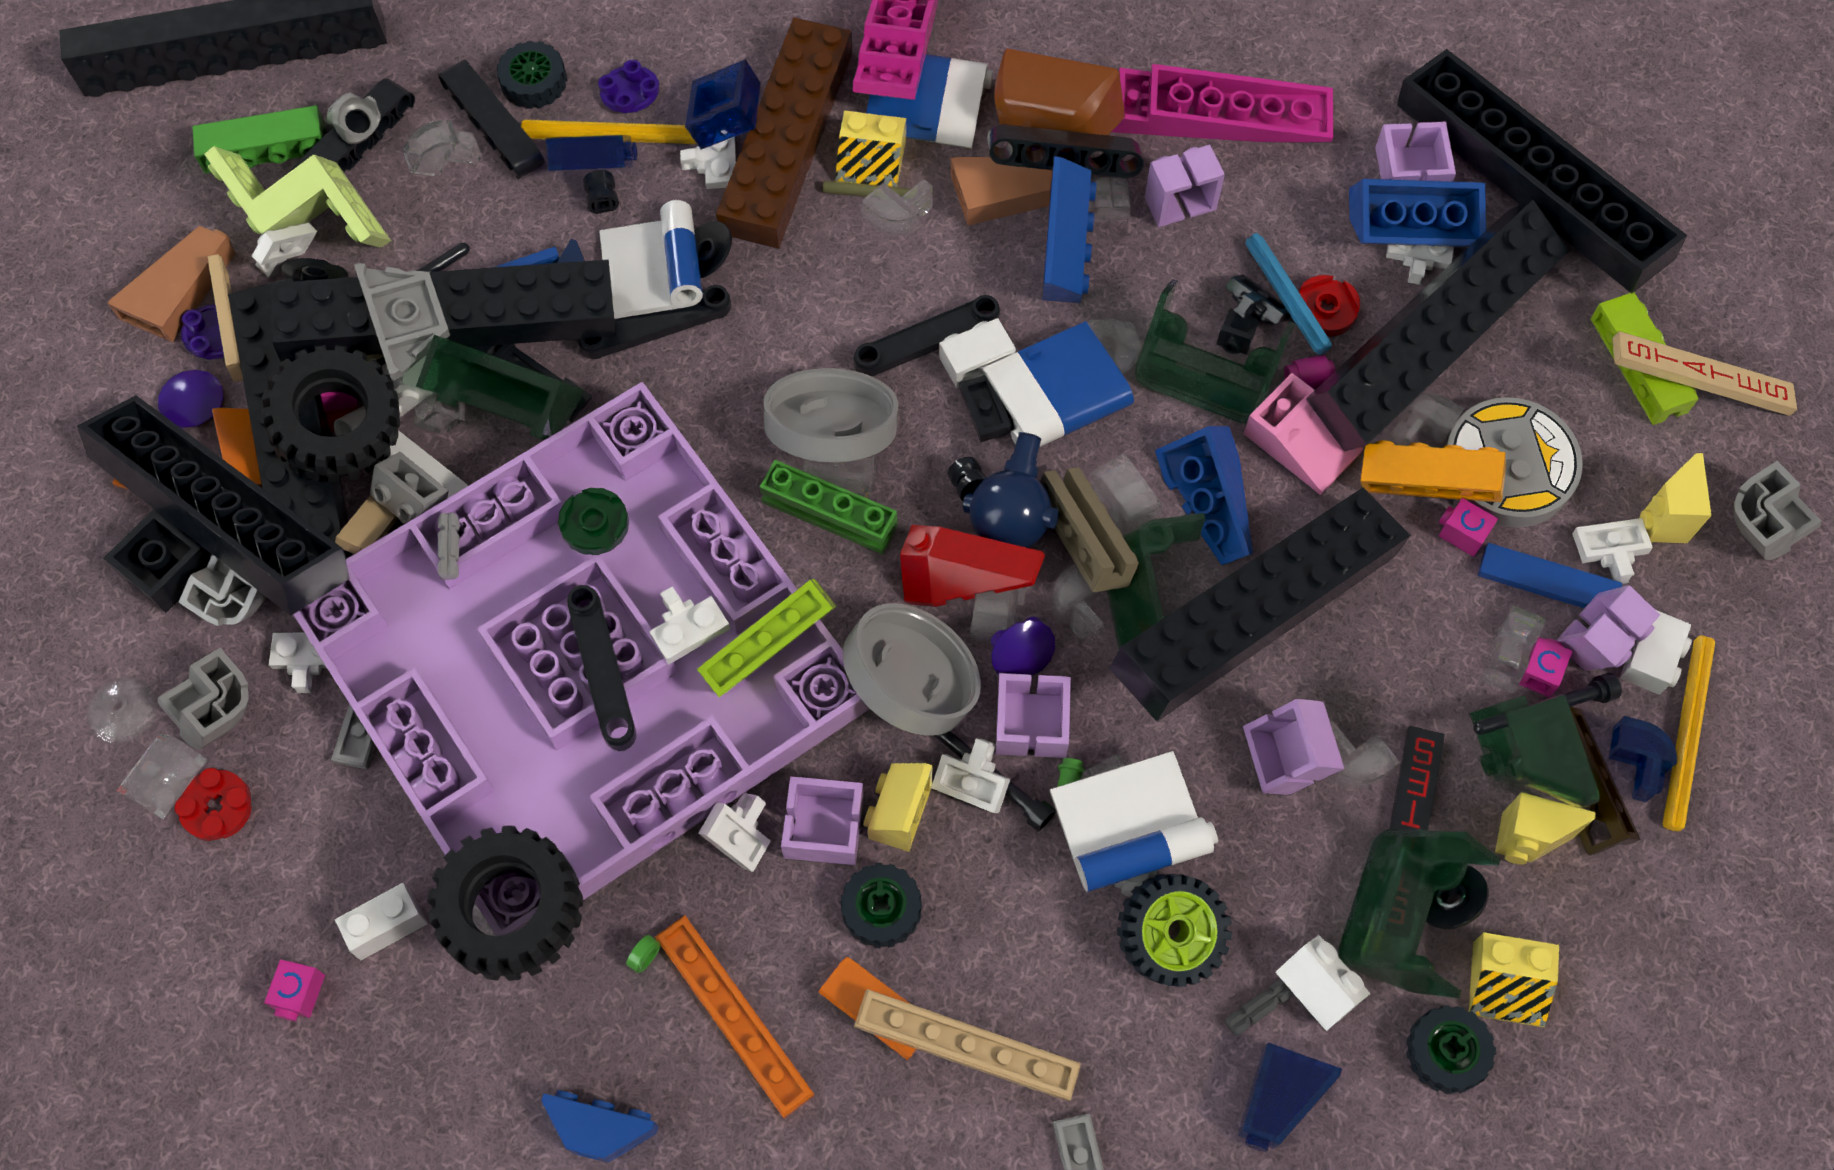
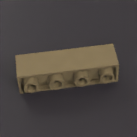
(1089, 532)

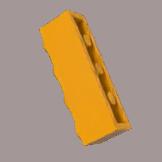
(1433, 471)

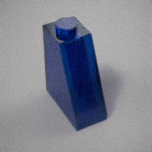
(1282, 1095)

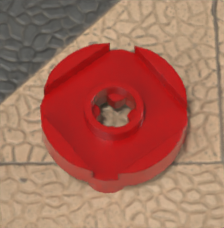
(1341, 295)
(209, 785)

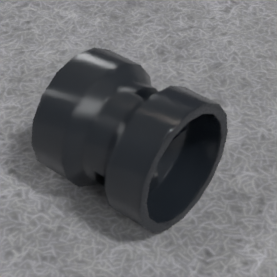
(600, 191)
(965, 475)

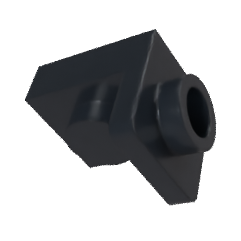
(1237, 333)

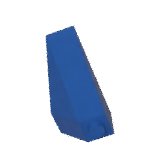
(1210, 480)

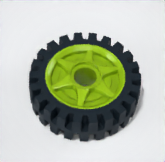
(1200, 936)

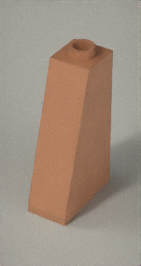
(997, 190)
(172, 284)

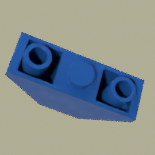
(596, 1128)

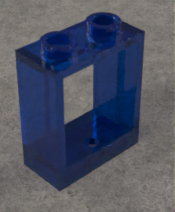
(728, 84)
(591, 152)

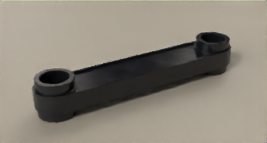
(651, 326)
(923, 336)
(601, 667)

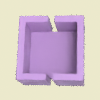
(1425, 159)
(1193, 175)
(1615, 622)
(1033, 720)
(1290, 751)
(825, 820)

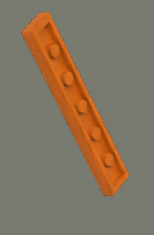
(735, 1017)

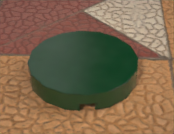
(593, 521)

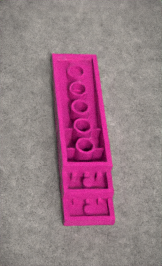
(894, 47)
(1223, 106)

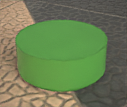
(643, 954)

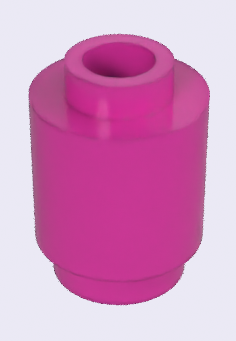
(1311, 370)

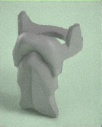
(345, 104)

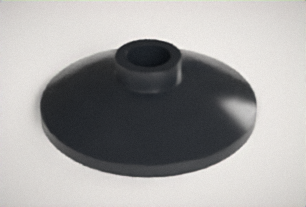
(712, 245)
(312, 269)
(1472, 898)

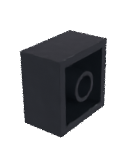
(157, 560)

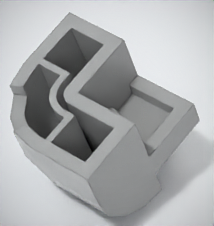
(1772, 513)
(220, 595)
(208, 701)

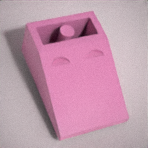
(1297, 437)

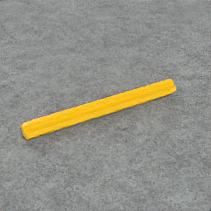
(639, 132)
(1689, 733)

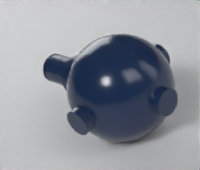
(1012, 502)

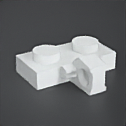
(714, 161)
(281, 244)
(1420, 258)
(1613, 545)
(687, 625)
(298, 656)
(972, 777)
(735, 831)

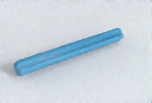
(1288, 294)

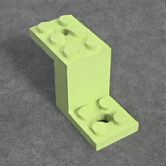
(296, 196)

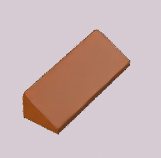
(237, 441)
(846, 991)

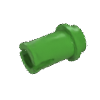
(1070, 771)

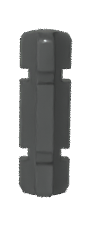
(1258, 1007)

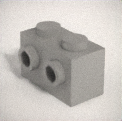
(405, 487)

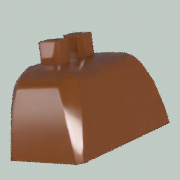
(1057, 94)

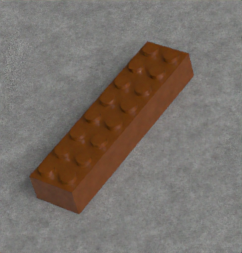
(785, 133)

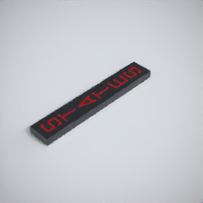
(1417, 779)

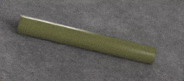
(855, 189)

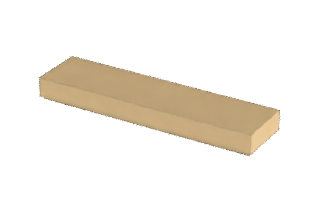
(221, 289)

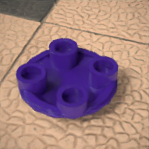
(629, 88)
(202, 332)
(190, 397)
(1023, 648)

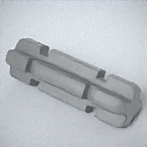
(448, 546)

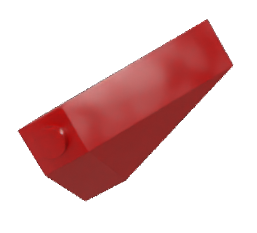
(954, 564)

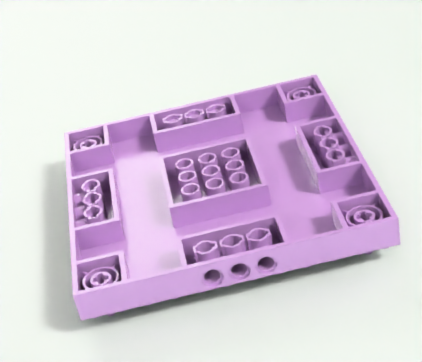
(483, 679)

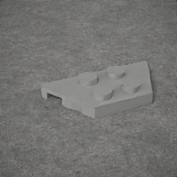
(402, 313)

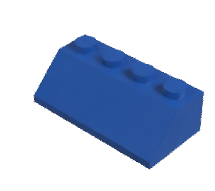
(1417, 212)
(1067, 232)

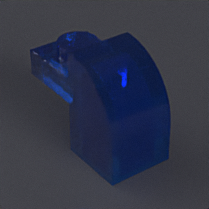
(1648, 749)

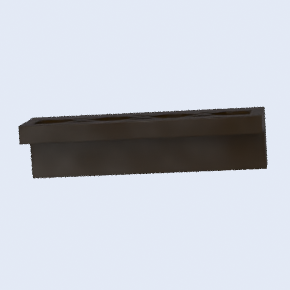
(1610, 801)

